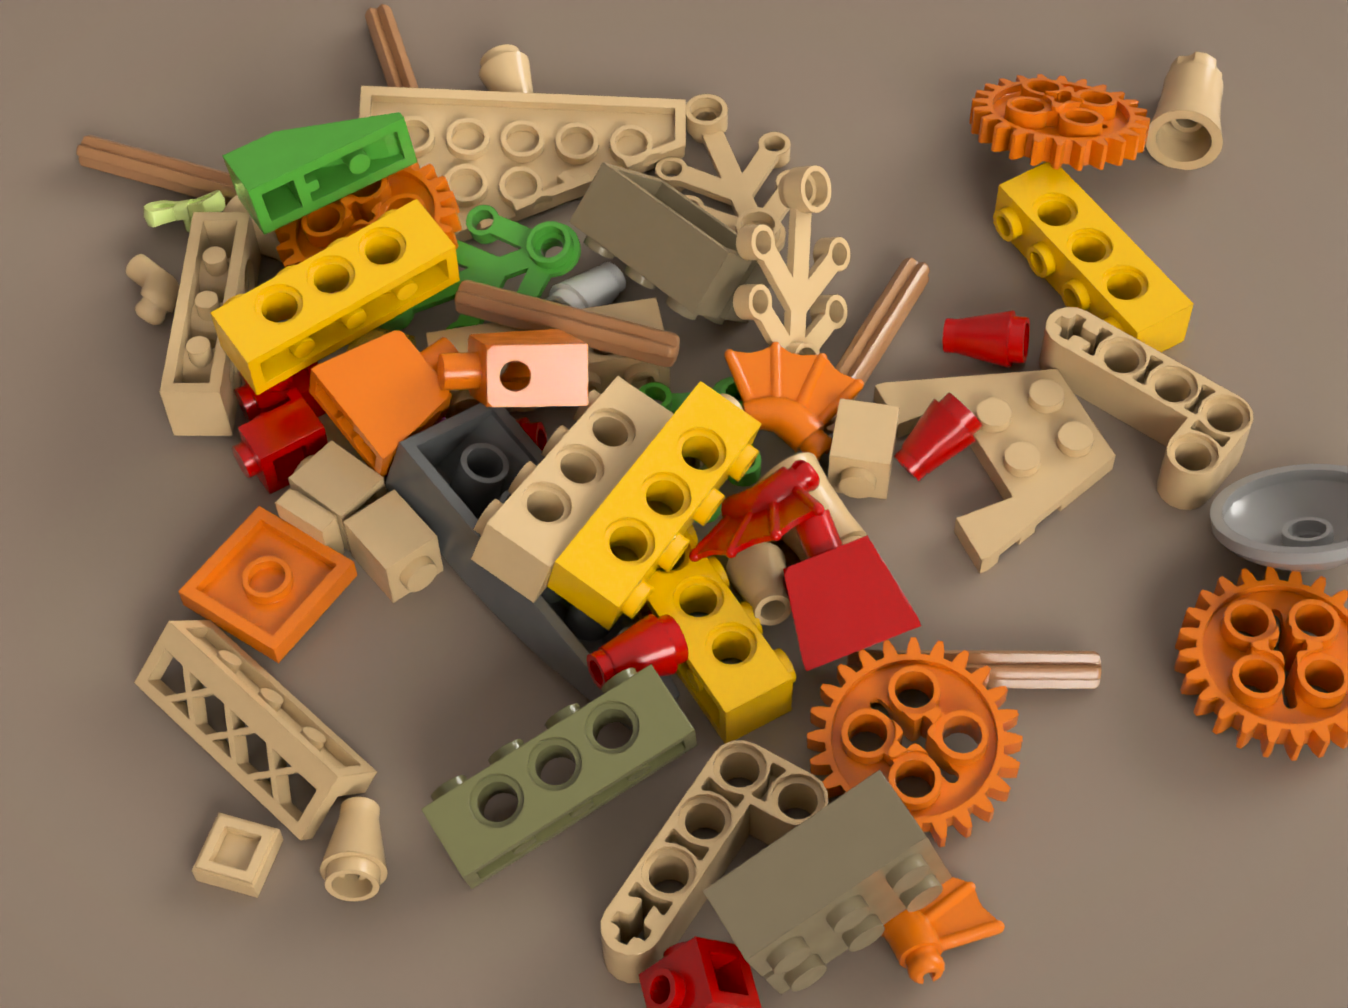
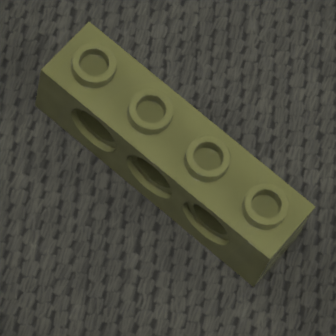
(545, 810)

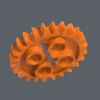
(1059, 122)
(357, 210)
(1222, 661)
(956, 706)

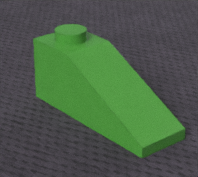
(316, 165)

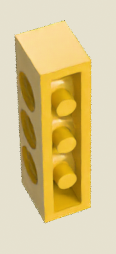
(1089, 257)
(321, 322)
(701, 428)
(730, 695)

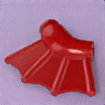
(763, 512)

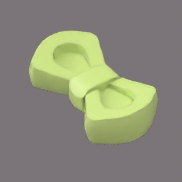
(167, 211)

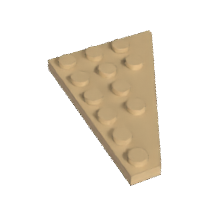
(528, 147)

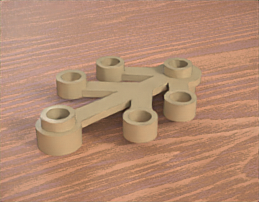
(706, 124)
(796, 287)

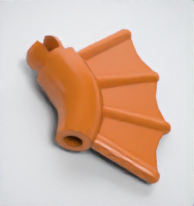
(791, 394)
(944, 924)

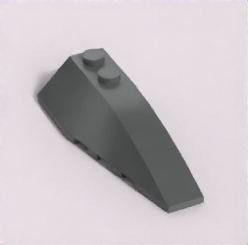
(449, 481)

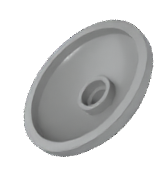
(1286, 517)

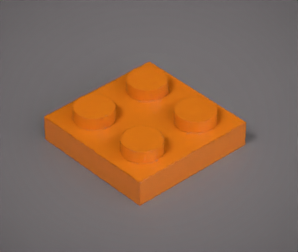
(268, 584)

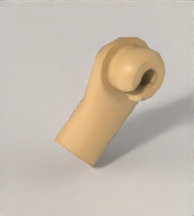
(158, 289)

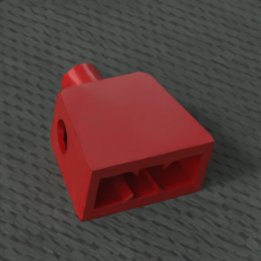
(842, 595)

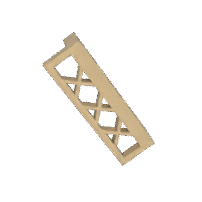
(269, 710)

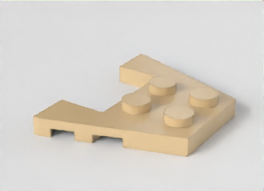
(1031, 444)

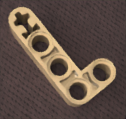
(1156, 395)
(701, 862)

